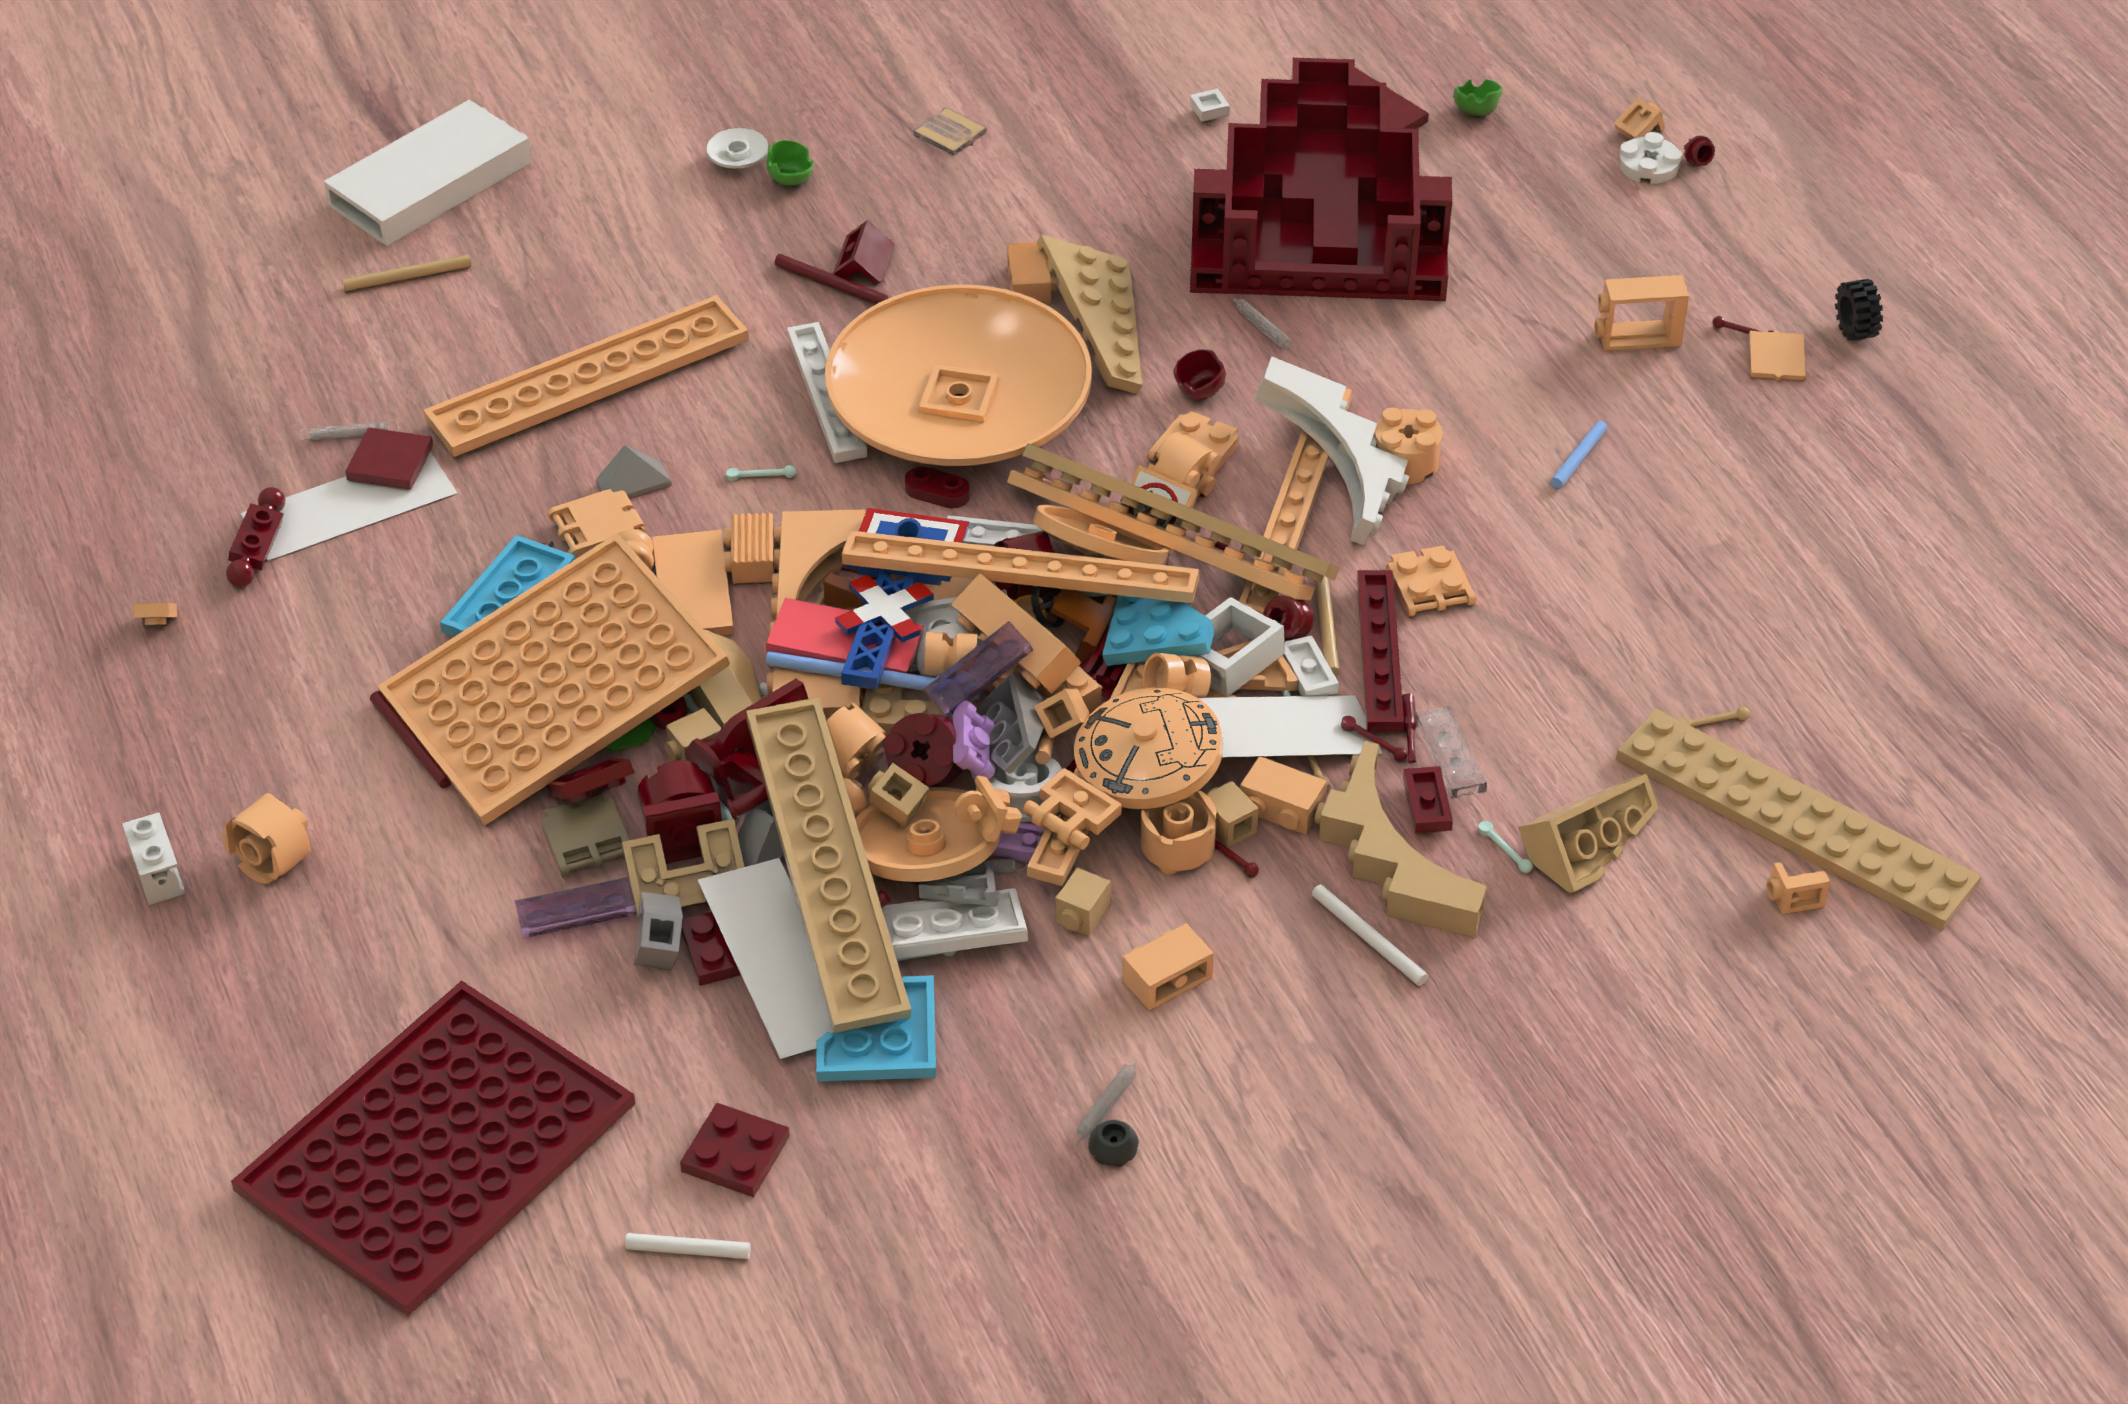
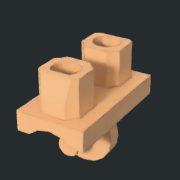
(988, 810)

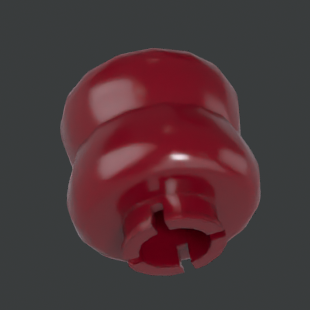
(1291, 613)

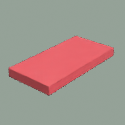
(811, 632)

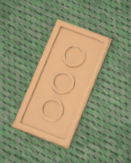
(696, 576)

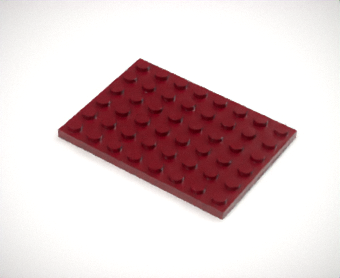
(433, 1146)

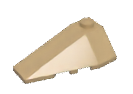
(732, 687)
(1584, 836)

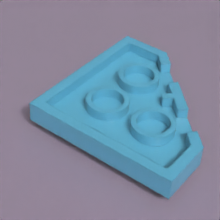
(1155, 626)
(886, 1049)

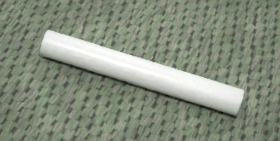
(688, 1246)

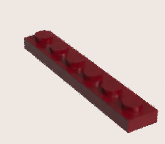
(1380, 651)

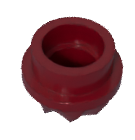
(1699, 151)

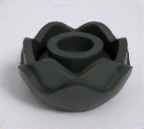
(1115, 1153)

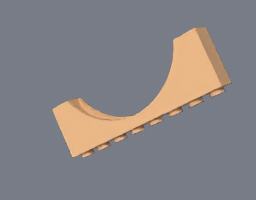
(808, 553)

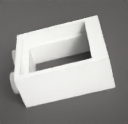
(1266, 647)

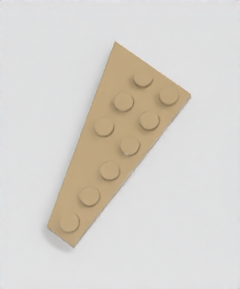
(1101, 299)

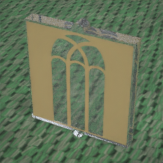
(950, 131)

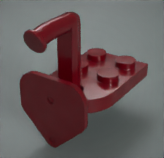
(735, 754)

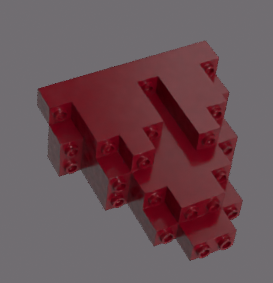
(1321, 198)

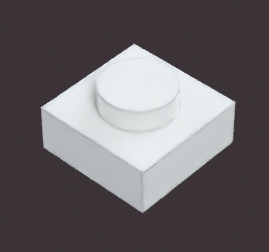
(1209, 105)

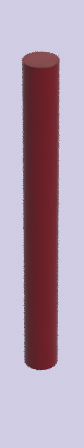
(829, 279)
(409, 738)

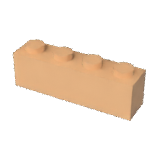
(988, 608)

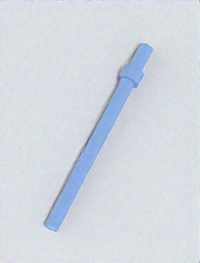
(835, 668)

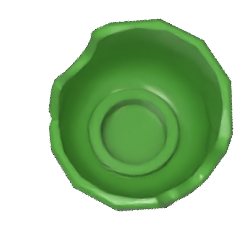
(1478, 99)
(789, 163)

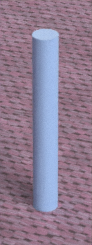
(1578, 454)

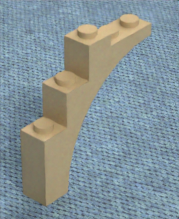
(1412, 883)

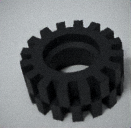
(1859, 309)

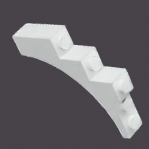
(1347, 438)

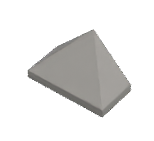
(633, 473)

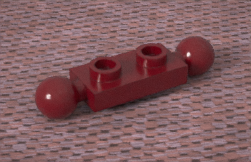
(255, 537)

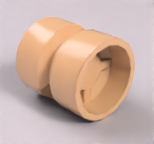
(944, 652)
(1177, 672)

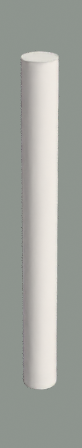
(1370, 935)

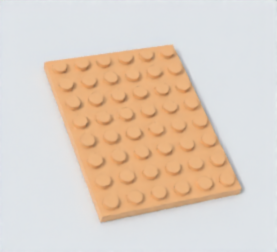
(552, 677)

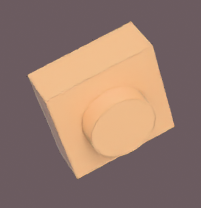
(154, 612)

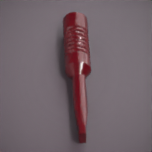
(1410, 724)

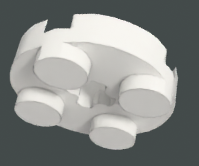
(1649, 158)

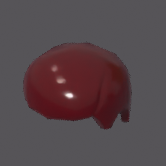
(1200, 374)

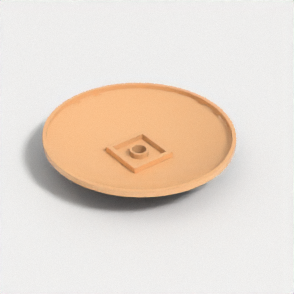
(909, 356)

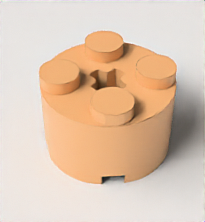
(1413, 437)
(1187, 463)
(855, 740)
(1179, 833)
(267, 838)

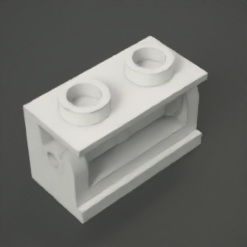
(153, 858)

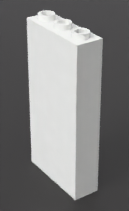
(428, 172)

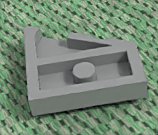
(969, 887)

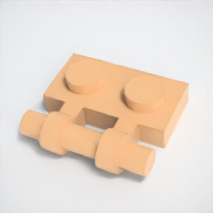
(1079, 801)

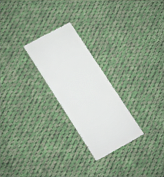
(350, 505)
(1288, 725)
(772, 952)

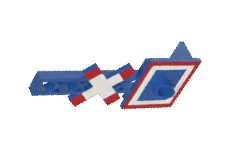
(888, 599)

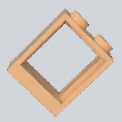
(1642, 333)

